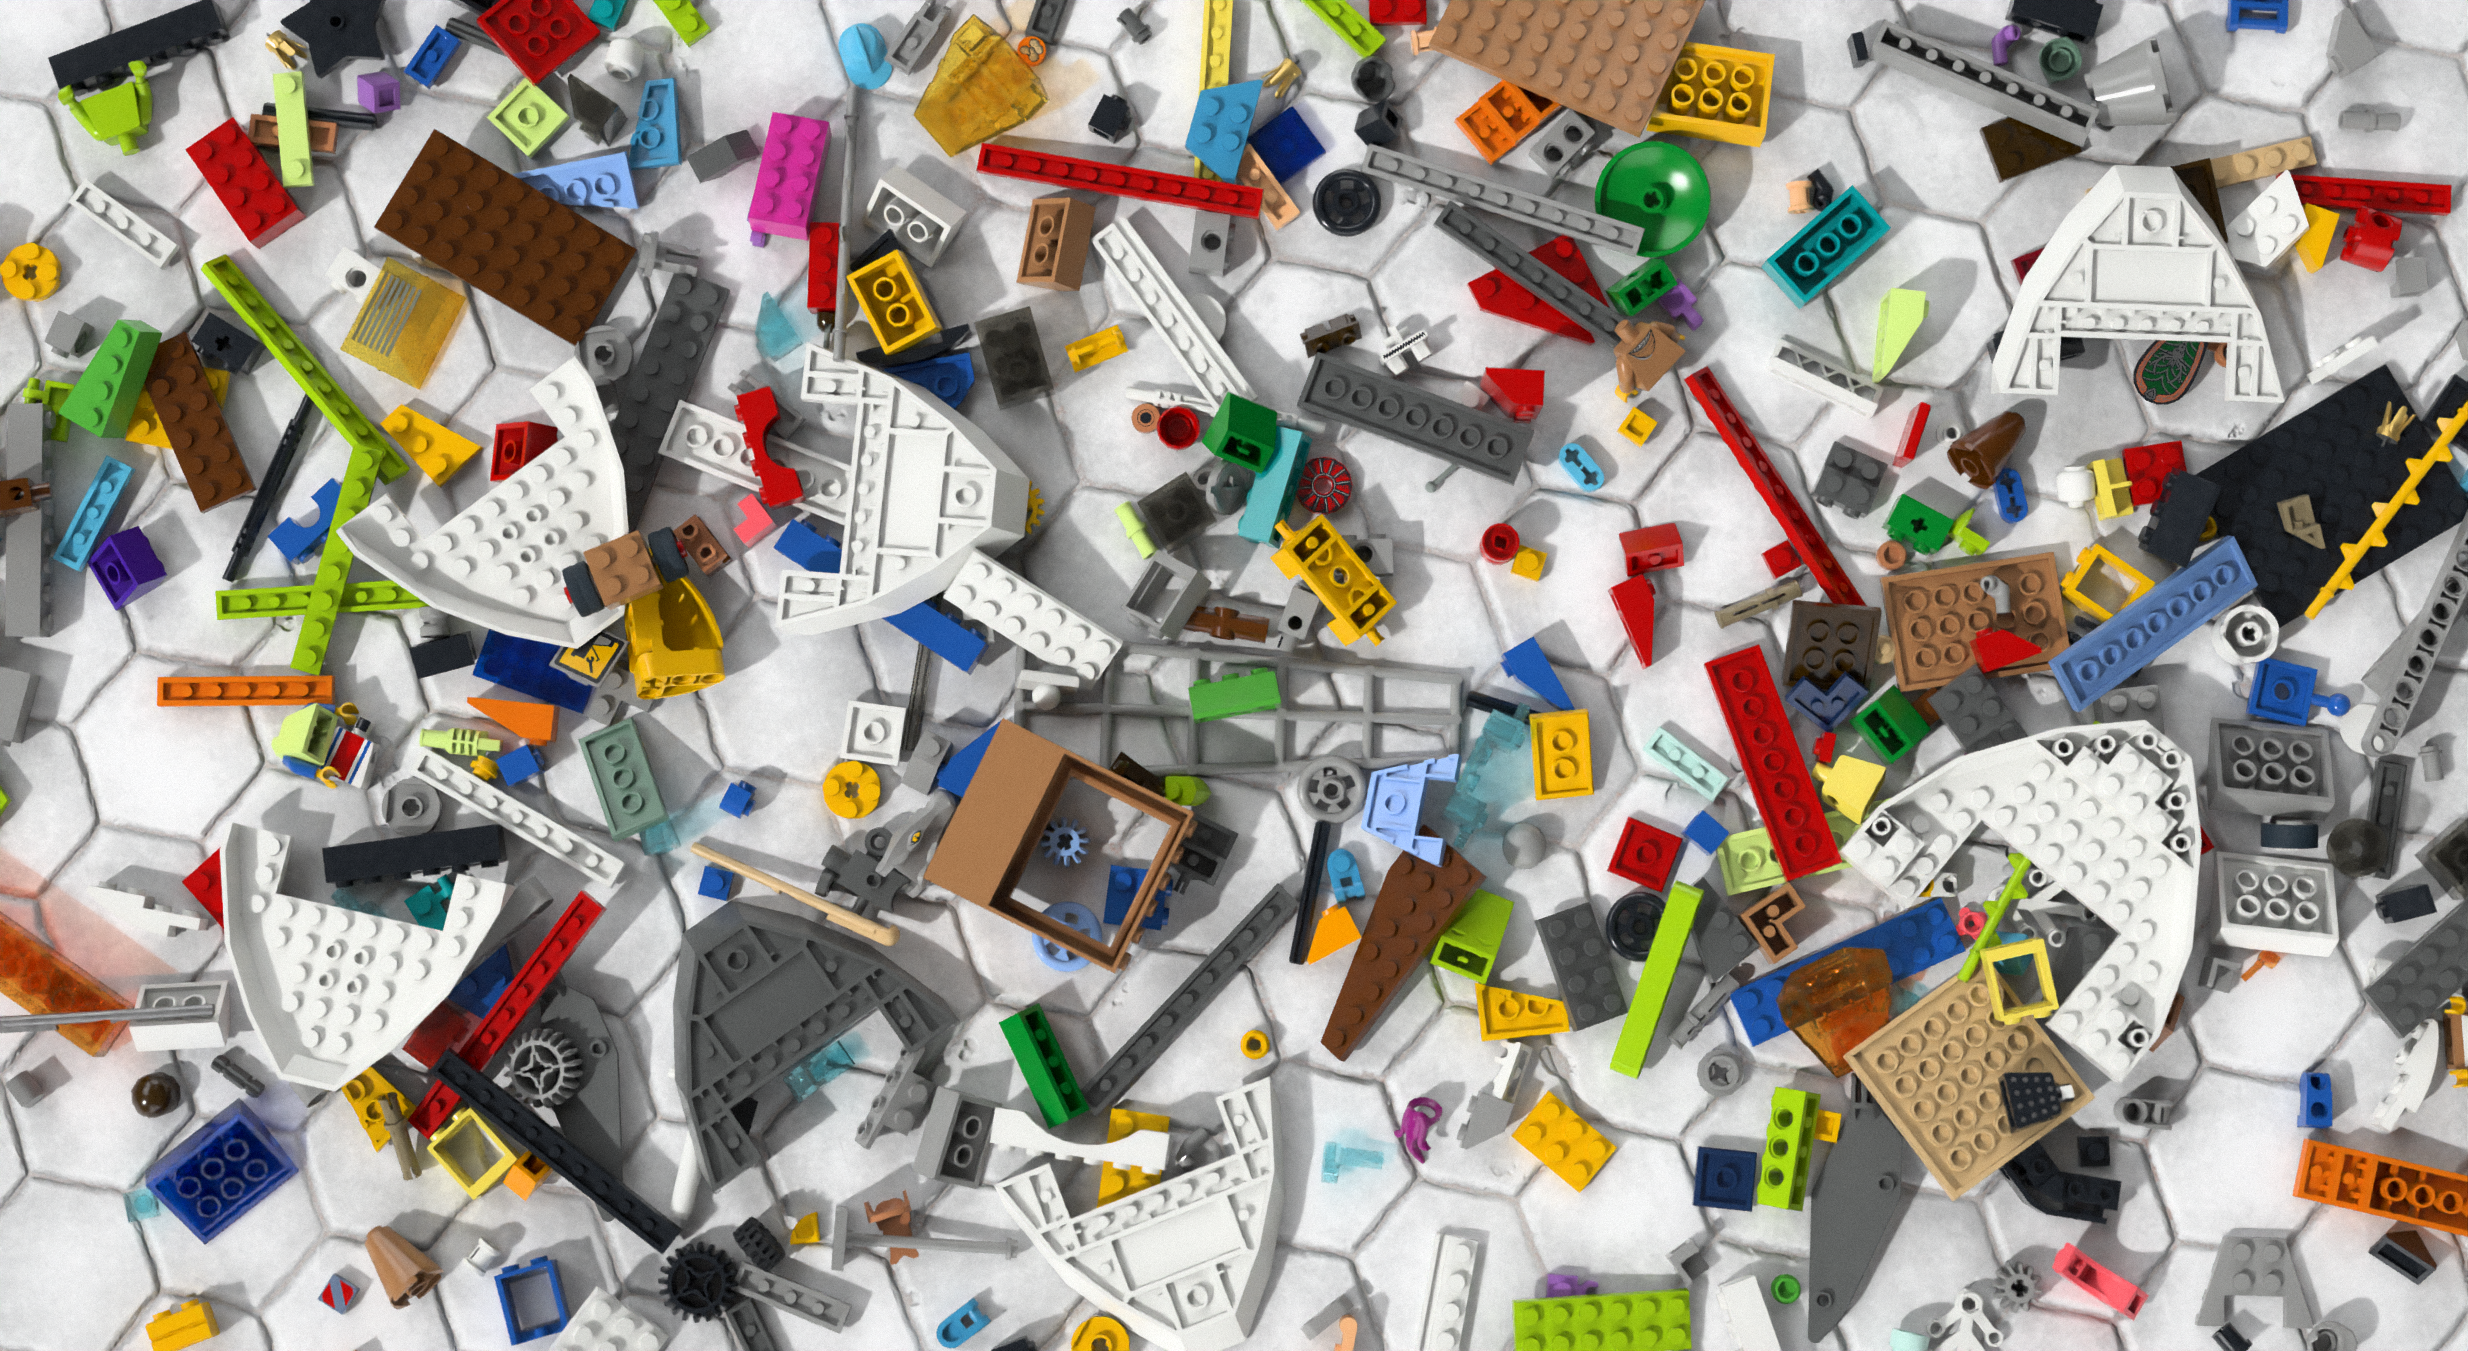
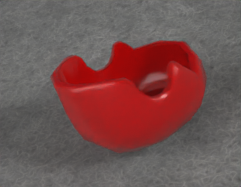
(1178, 428)

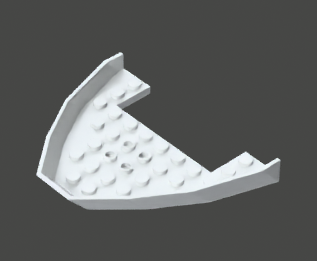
(2135, 266)
(917, 501)
(508, 549)
(331, 982)
(1179, 1256)

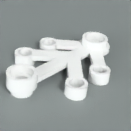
(2039, 904)
(1964, 1339)

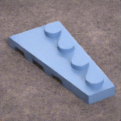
(590, 182)

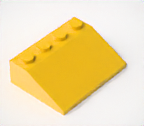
(1716, 95)

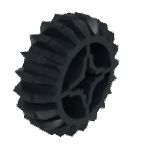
(705, 1294)

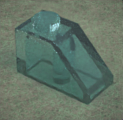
(774, 331)
(659, 839)
(818, 1071)

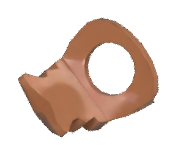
(893, 1219)

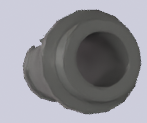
(1134, 26)

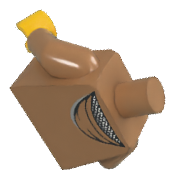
(1644, 355)

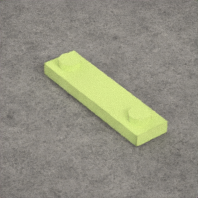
(293, 129)

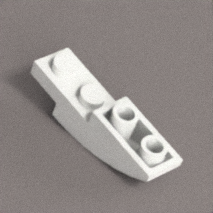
(137, 910)
(2417, 1065)

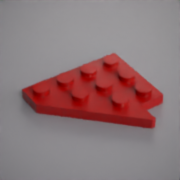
(1507, 299)

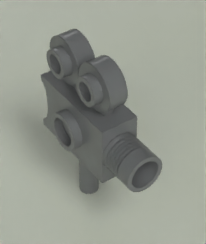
(859, 873)

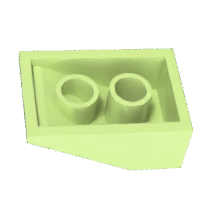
(1898, 320)

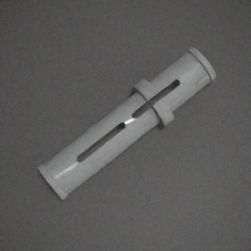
(1703, 1011)

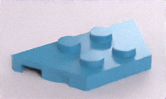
(1223, 126)

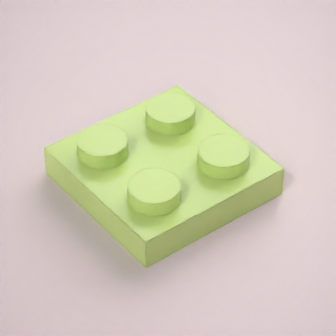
(528, 117)

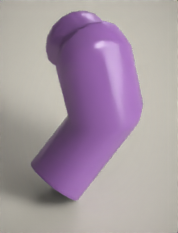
(2002, 42)

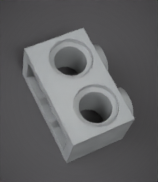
(1558, 141)

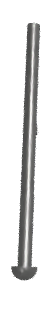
(50, 1021)

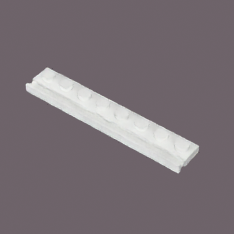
(1170, 313)
(1446, 1293)

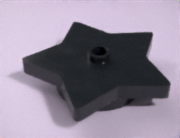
(334, 45)

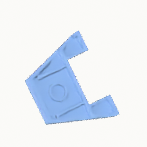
(1397, 804)

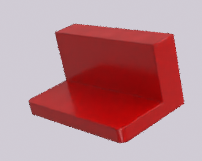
(1652, 549)

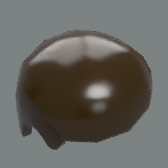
(155, 1095)

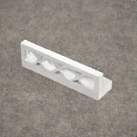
(1821, 385)

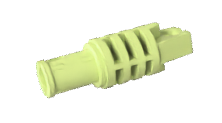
(460, 741)

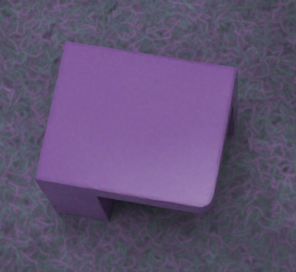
(378, 92)

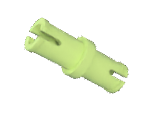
(1136, 530)

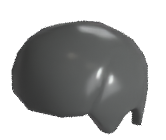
(1373, 79)

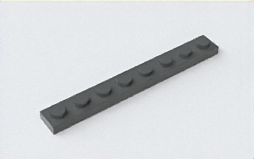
(1529, 273)

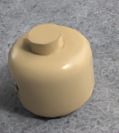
(1885, 650)

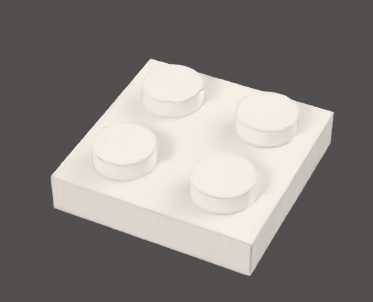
(2347, 354)
(873, 733)

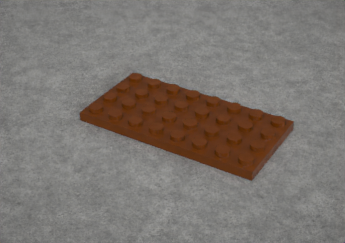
(505, 238)

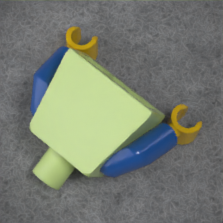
(307, 738)

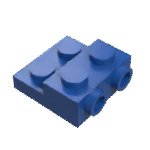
(1121, 891)

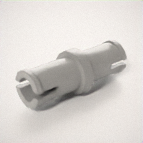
(2369, 121)

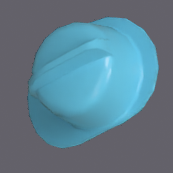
(864, 55)

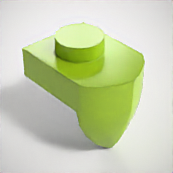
(1969, 541)
(1186, 790)

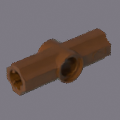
(1228, 624)

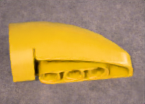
(673, 641)

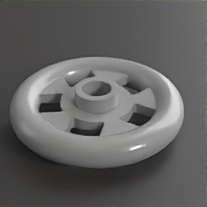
(1309, 799)

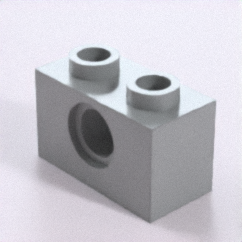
(1208, 226)
(1381, 550)

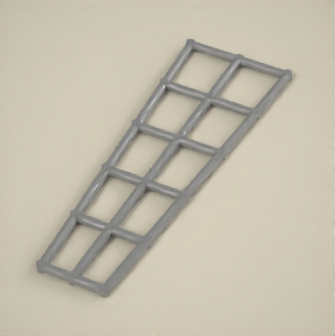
(1280, 715)

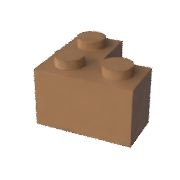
(1765, 921)

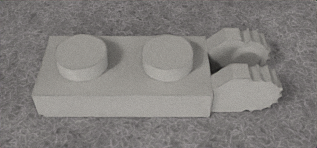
(916, 38)
(791, 418)

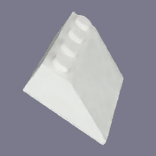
(2273, 904)

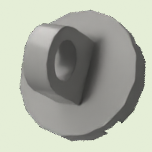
(1225, 486)

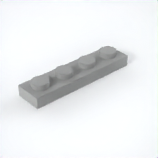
(792, 1297)

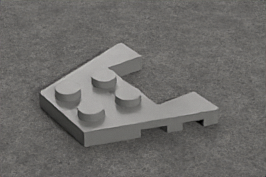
(2254, 1269)

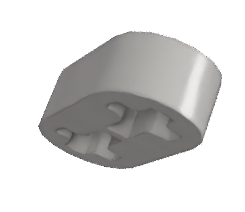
(1327, 1316)

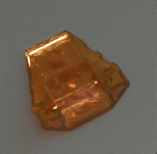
(1837, 1003)

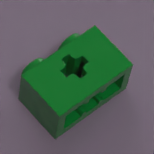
(1641, 287)
(1933, 525)

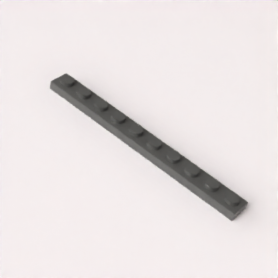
(1188, 998)

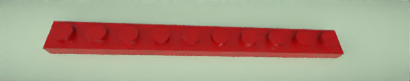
(1120, 181)
(1772, 488)
(512, 1006)

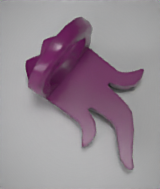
(1416, 1126)

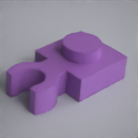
(1566, 1285)

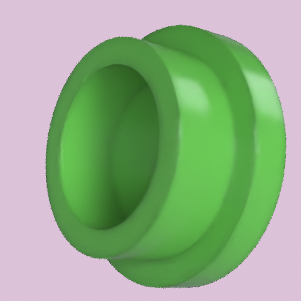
(1785, 1288)

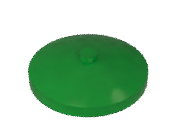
(1656, 190)

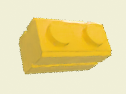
(182, 1328)

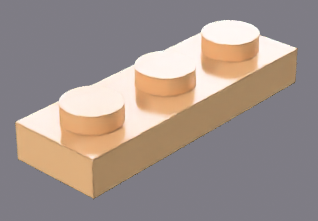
(1276, 203)

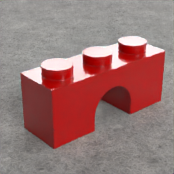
(823, 266)

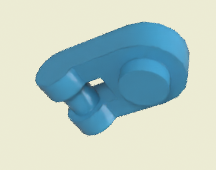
(1343, 865)
(953, 1331)

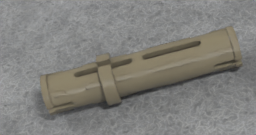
(1790, 591)
(396, 1125)

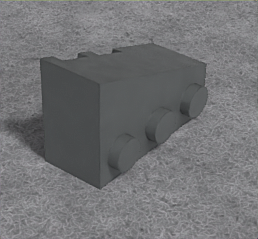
(1719, 934)
(2076, 958)

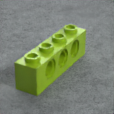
(1796, 1162)

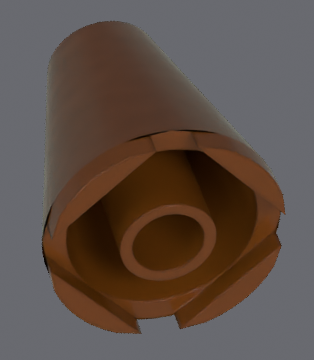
(1987, 449)

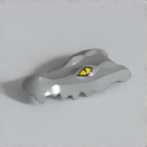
(918, 840)

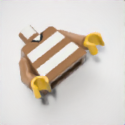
(2456, 1039)

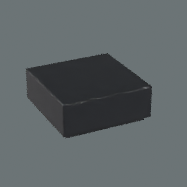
(1857, 49)

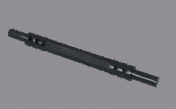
(268, 488)

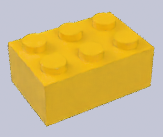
(894, 302)

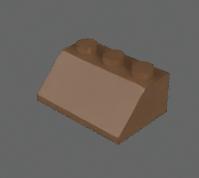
(1056, 244)

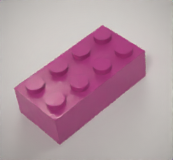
(790, 176)

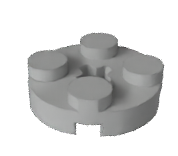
(614, 341)
(400, 795)

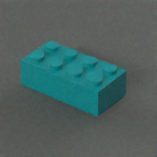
(1825, 247)

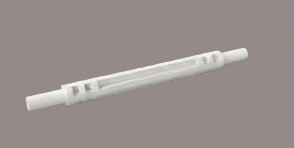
(1201, 406)

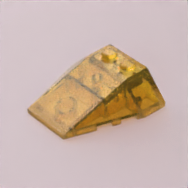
(978, 90)

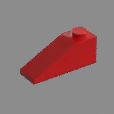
(1636, 610)

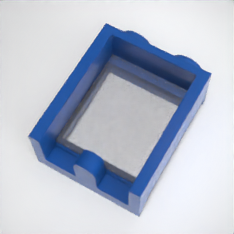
(533, 1300)

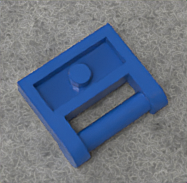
(2279, 24)

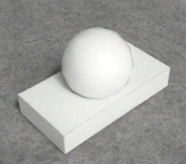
(1047, 687)

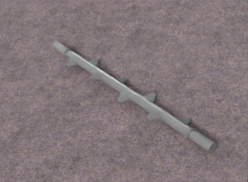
(845, 224)

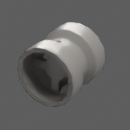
(434, 623)

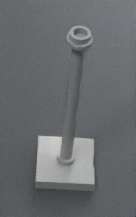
(845, 1238)

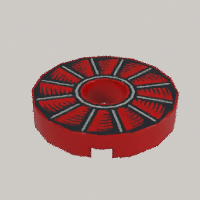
(1341, 486)

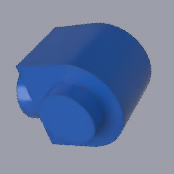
(739, 799)

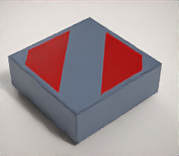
(338, 1293)

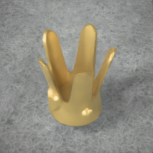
(281, 46)
(1287, 70)
(2391, 431)

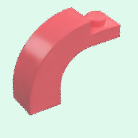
(2099, 1281)

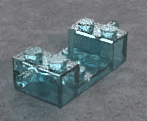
(1500, 733)

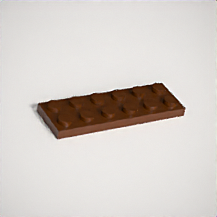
(196, 425)

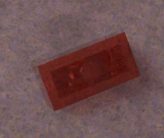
(436, 1034)

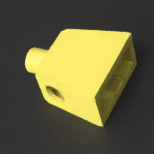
(1850, 785)

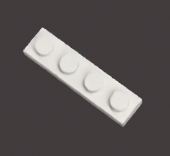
(124, 224)

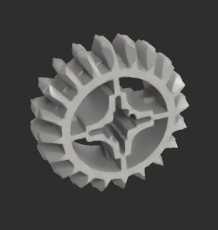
(541, 1044)

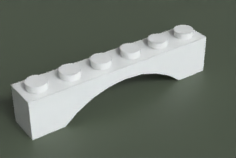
(1020, 1129)

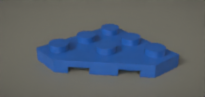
(945, 377)
(485, 984)

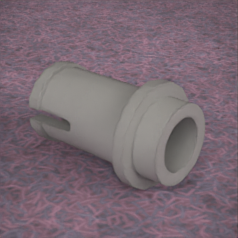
(2431, 762)

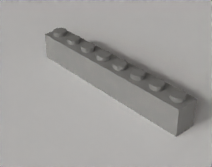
(1983, 83)
(30, 534)

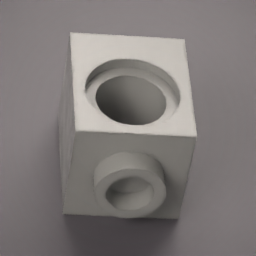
(68, 335)

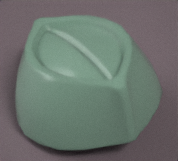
(2059, 60)

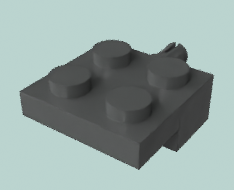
(1204, 853)

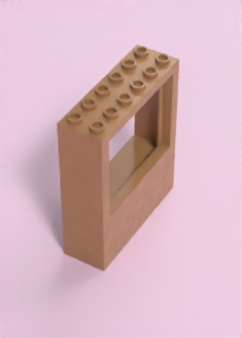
(1005, 819)

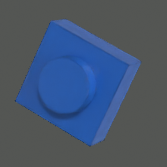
(716, 883)

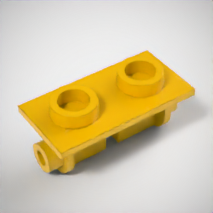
(1096, 348)

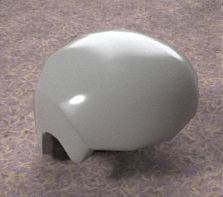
(1524, 845)
(2331, 1337)

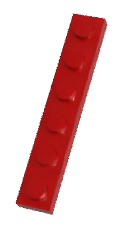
(2375, 194)

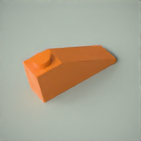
(525, 719)

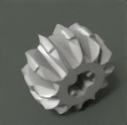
(2023, 1277)

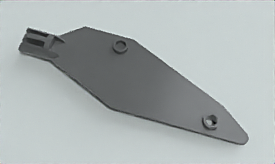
(593, 1112)
(1851, 1208)

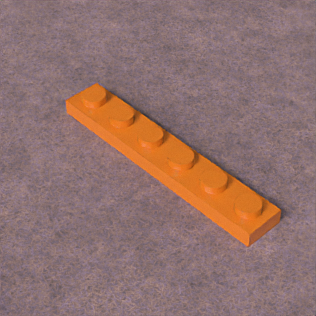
(245, 691)

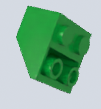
(1242, 432)
(1890, 725)

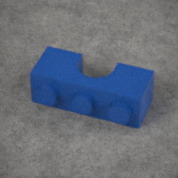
(300, 542)

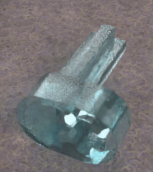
(1335, 1155)

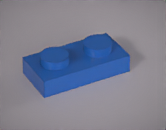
(432, 57)

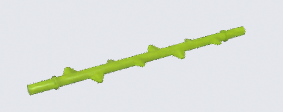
(1996, 911)

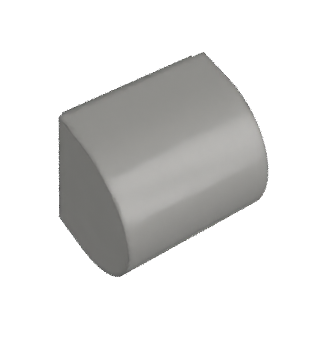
(25, 1089)

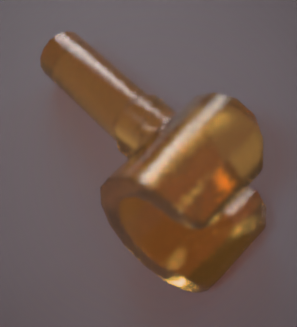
(2265, 958)

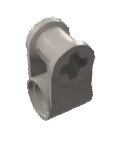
(2149, 1112)

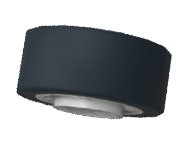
(2289, 835)

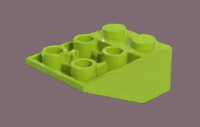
(1474, 937)

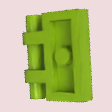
(53, 395)

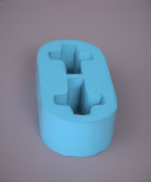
(1575, 472)

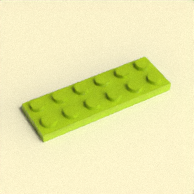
(1604, 1322)

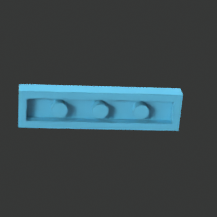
(94, 513)

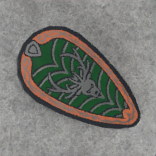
(2168, 370)

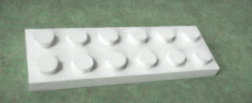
(1032, 618)

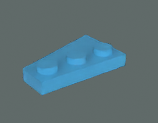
(658, 127)

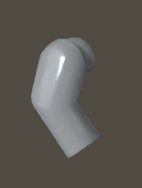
(1999, 591)
(1188, 1146)

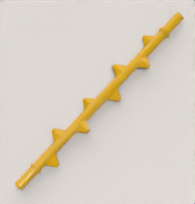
(2386, 511)

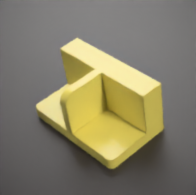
(2112, 490)

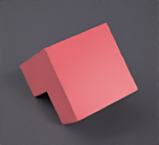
(758, 522)

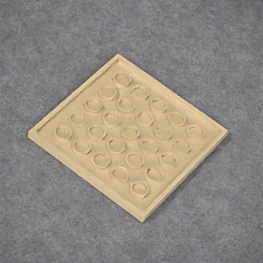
(1940, 1076)

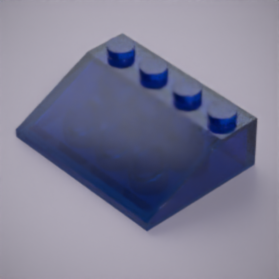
(220, 1171)

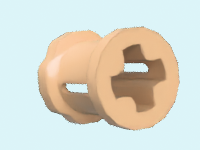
(1421, 40)
(1799, 197)

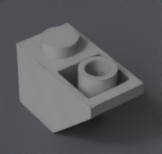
(1487, 1119)

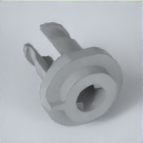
(654, 253)

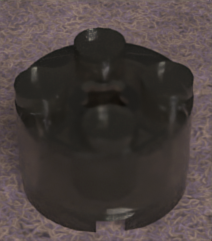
(2367, 835)

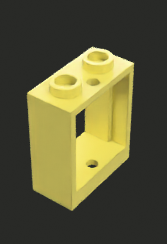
(2015, 949)
(494, 1174)

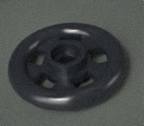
(1361, 183)
(1614, 928)

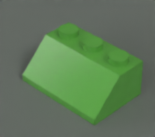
(1234, 695)

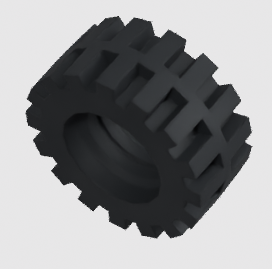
(759, 1244)

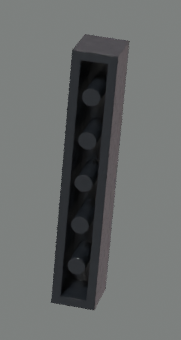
(150, 41)
(414, 854)

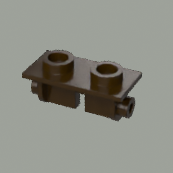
(1343, 331)
(1132, 771)

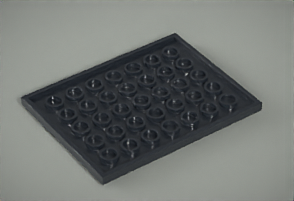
(2344, 470)

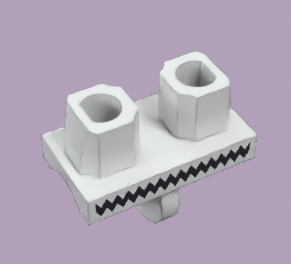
(1394, 358)

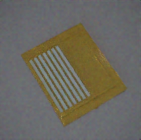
(403, 323)

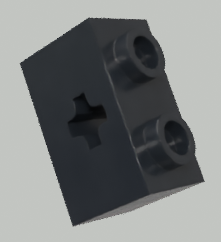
(214, 334)

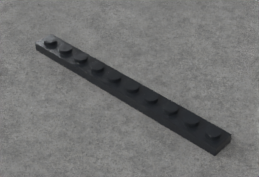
(555, 1150)

